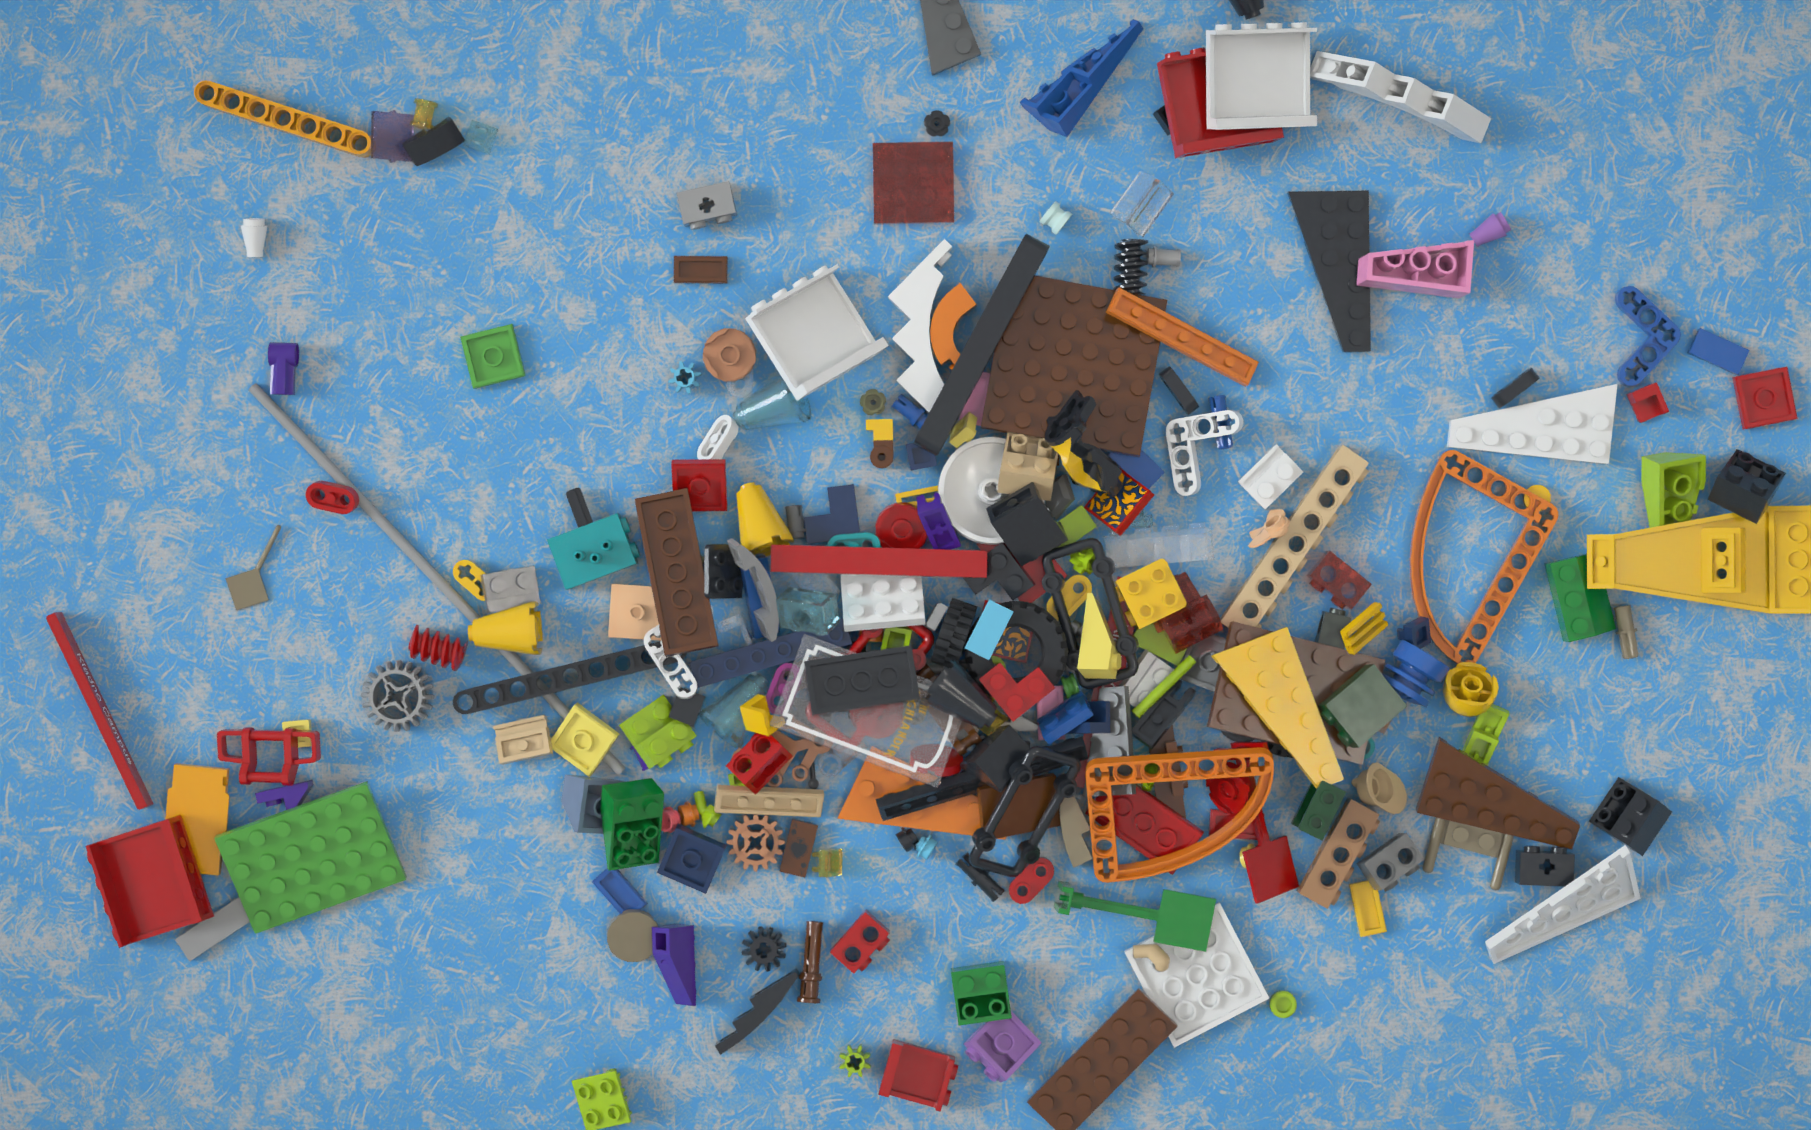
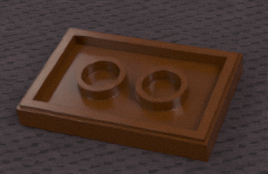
(1024, 809)

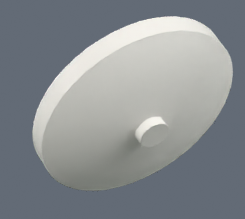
(971, 485)

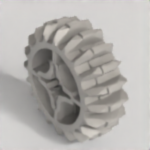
(390, 686)

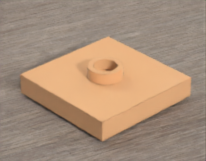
(632, 612)

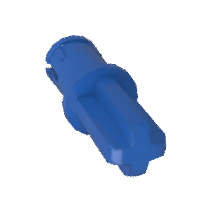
(1218, 404)

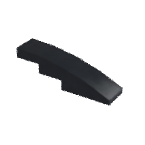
(764, 1003)

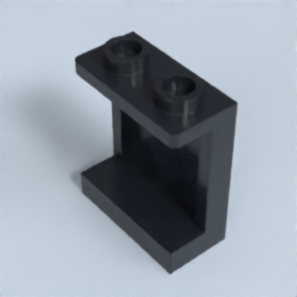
(1026, 524)

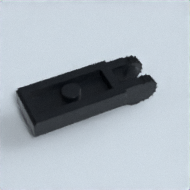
(1161, 716)

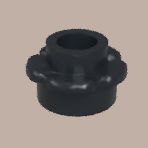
(934, 130)
(907, 839)

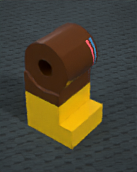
(883, 451)

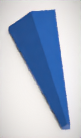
(1069, 96)

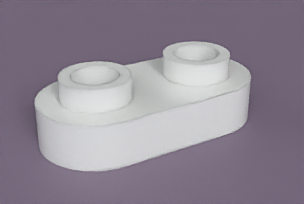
(718, 438)

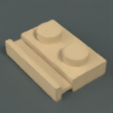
(523, 739)

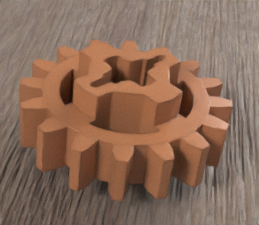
(746, 832)

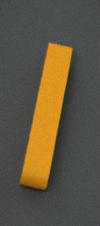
(272, 115)

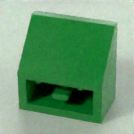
(981, 993)

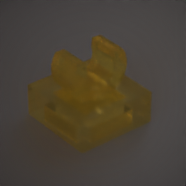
(829, 862)

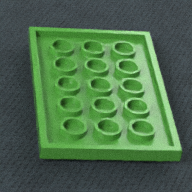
(310, 857)

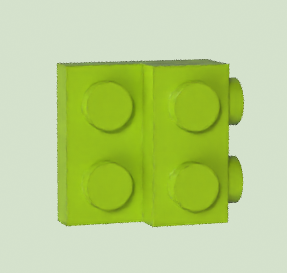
(656, 734)

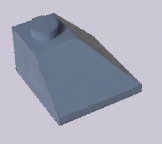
(583, 801)

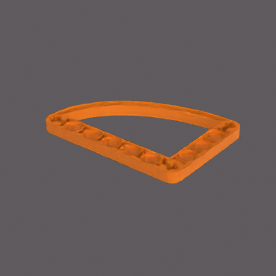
(1506, 569)
(1195, 852)

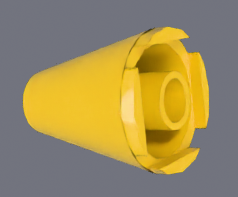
(759, 521)
(509, 630)

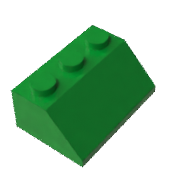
(1579, 610)

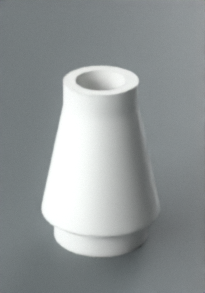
(254, 236)

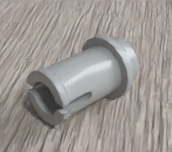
(1163, 257)

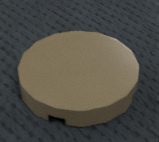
(631, 935)

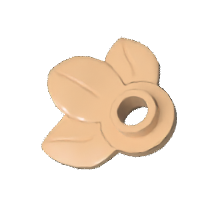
(1274, 527)

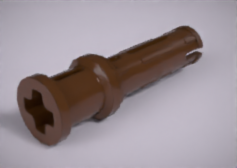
(810, 976)

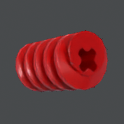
(437, 648)

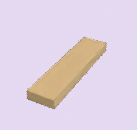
(769, 801)

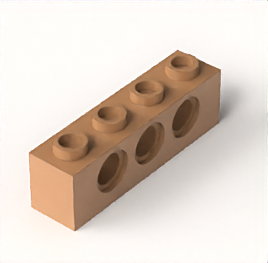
(1324, 860)

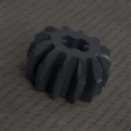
(756, 943)

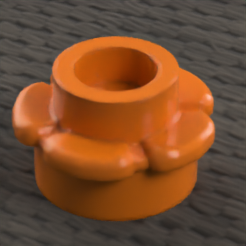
(688, 814)

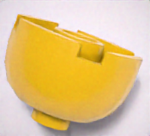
(1469, 689)

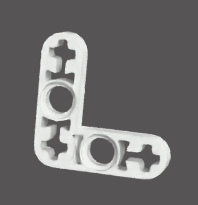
(1190, 435)
(658, 657)

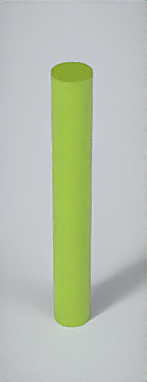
(1164, 686)

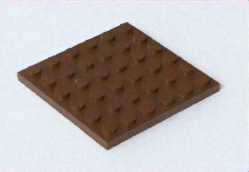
(1067, 344)

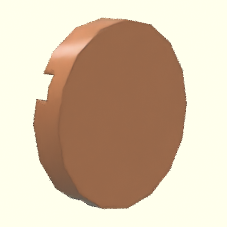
(729, 355)

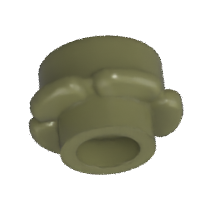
(870, 409)

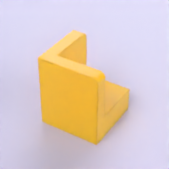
(757, 716)

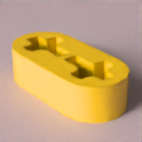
(466, 582)

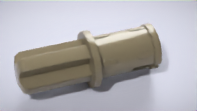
(1626, 632)

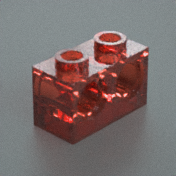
(1342, 574)
(1191, 624)

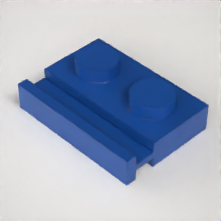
(1065, 717)

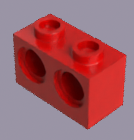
(763, 764)
(854, 938)

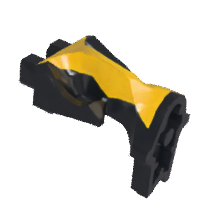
(1084, 462)

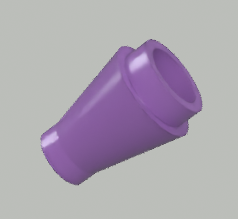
(1491, 229)

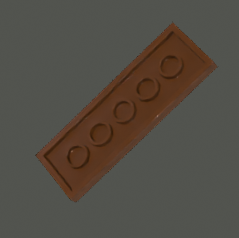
(676, 572)
(1102, 1062)

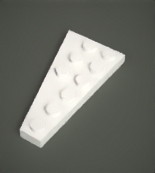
(1556, 428)

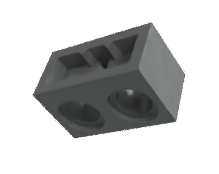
(1388, 857)

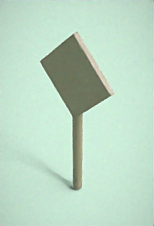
(248, 586)

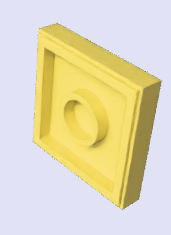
(583, 739)

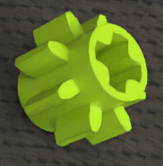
(1083, 561)
(851, 1067)

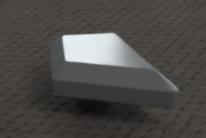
(1061, 496)

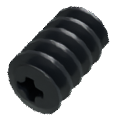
(1130, 265)

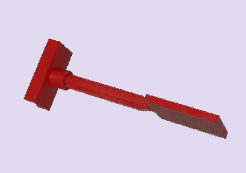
(1270, 862)

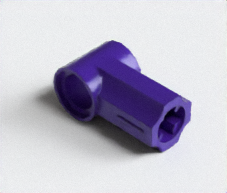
(283, 361)

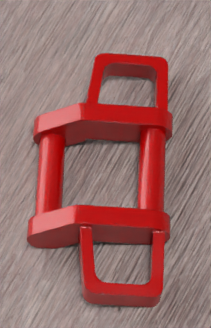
(249, 753)

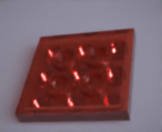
(913, 182)

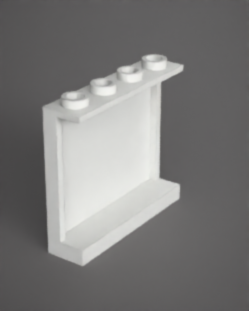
(1258, 76)
(813, 332)

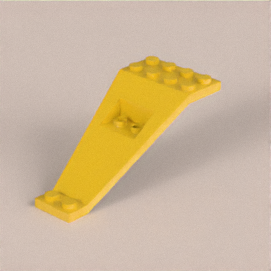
(1681, 560)

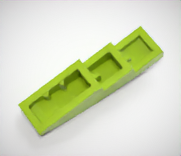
(1485, 734)

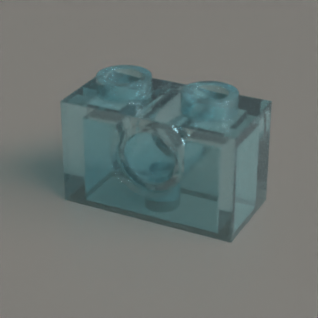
(808, 611)

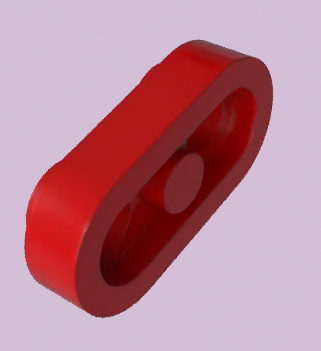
(334, 497)
(1031, 881)

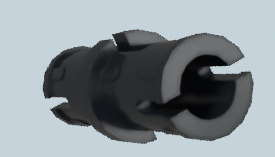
(980, 878)

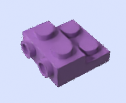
(1001, 1047)

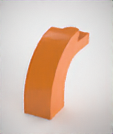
(944, 320)

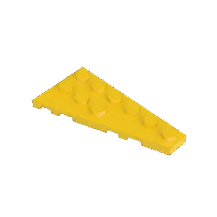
(1279, 693)

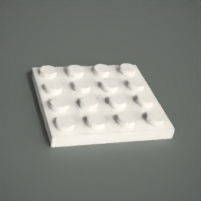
(1199, 985)

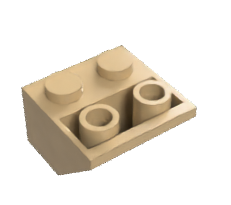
(1027, 461)

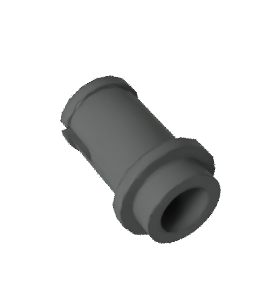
(795, 521)

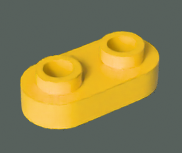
(1072, 599)

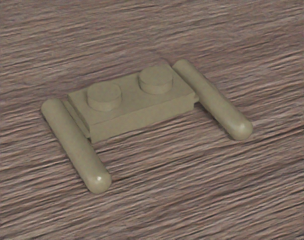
(1471, 839)

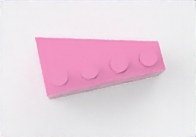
(1423, 270)

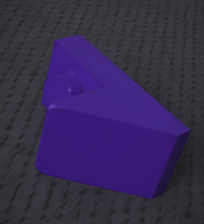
(292, 795)

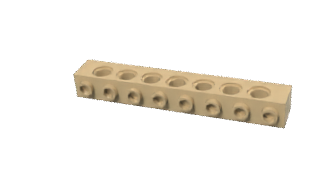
(1356, 470)

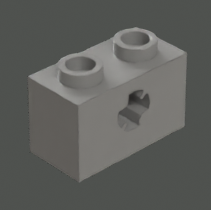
(693, 199)

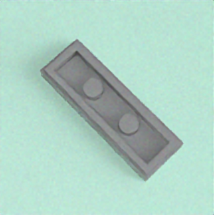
(213, 930)

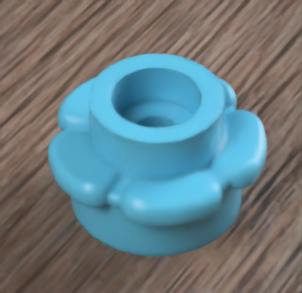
(925, 846)

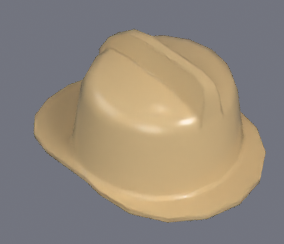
(1381, 788)

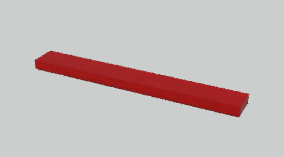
(878, 561)

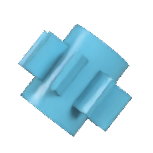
(678, 373)

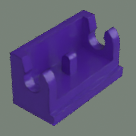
(937, 523)

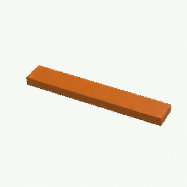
(1182, 337)

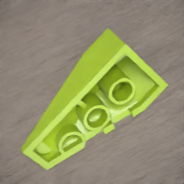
(1672, 486)

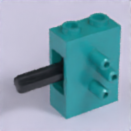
(593, 547)

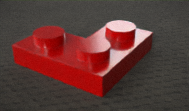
(1013, 696)

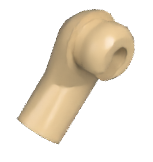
(1154, 953)

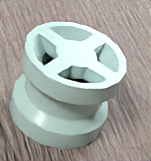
(1055, 218)

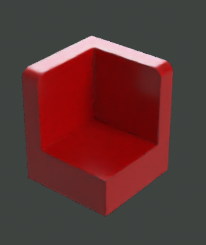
(1647, 402)

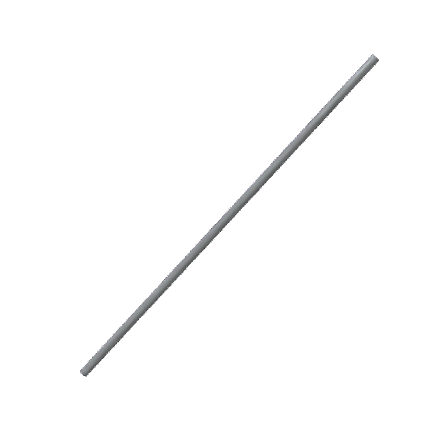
(407, 548)

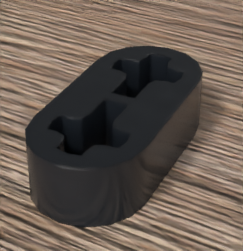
(1515, 387)
(1178, 390)

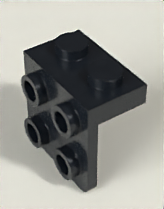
(721, 573)

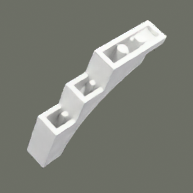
(1401, 92)
(915, 300)

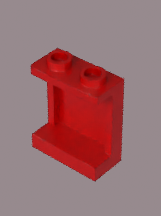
(918, 1075)

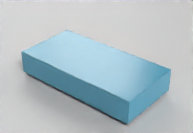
(988, 629)

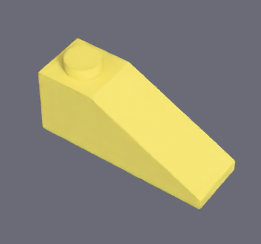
(1097, 649)

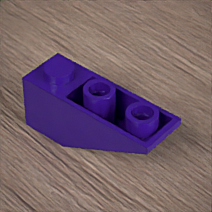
(675, 957)

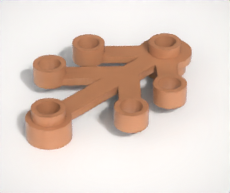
(793, 747)

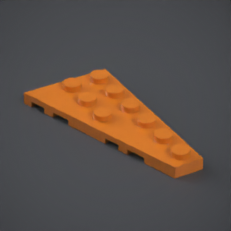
(874, 782)

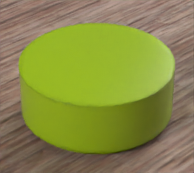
(1282, 1004)

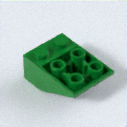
(632, 823)

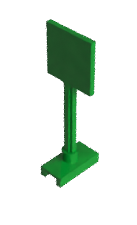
(1181, 920)

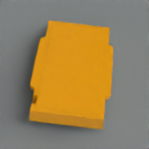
(203, 803)

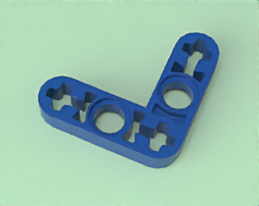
(1653, 340)

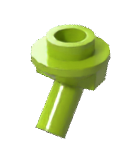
(707, 814)

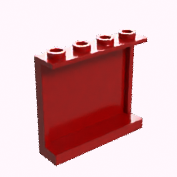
(1185, 104)
(149, 881)

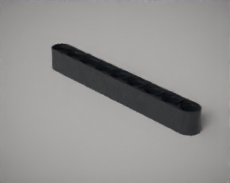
(981, 344)
(558, 682)

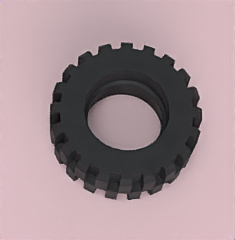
(1046, 630)

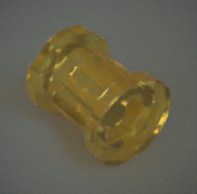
(423, 114)

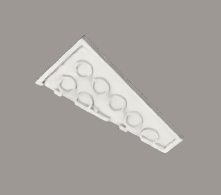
(1590, 896)

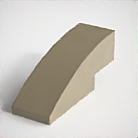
(1072, 826)

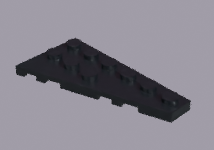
(1336, 238)

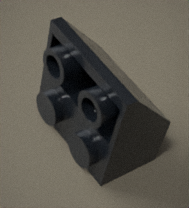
(1746, 486)
(1630, 816)

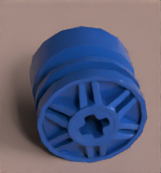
(1414, 673)

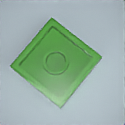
(493, 356)

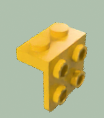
(1150, 594)

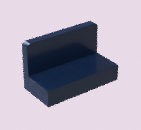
(1098, 722)

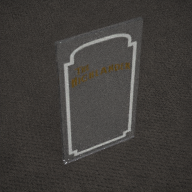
(897, 736)

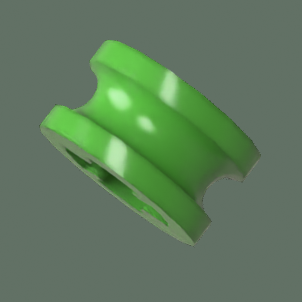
(1070, 685)

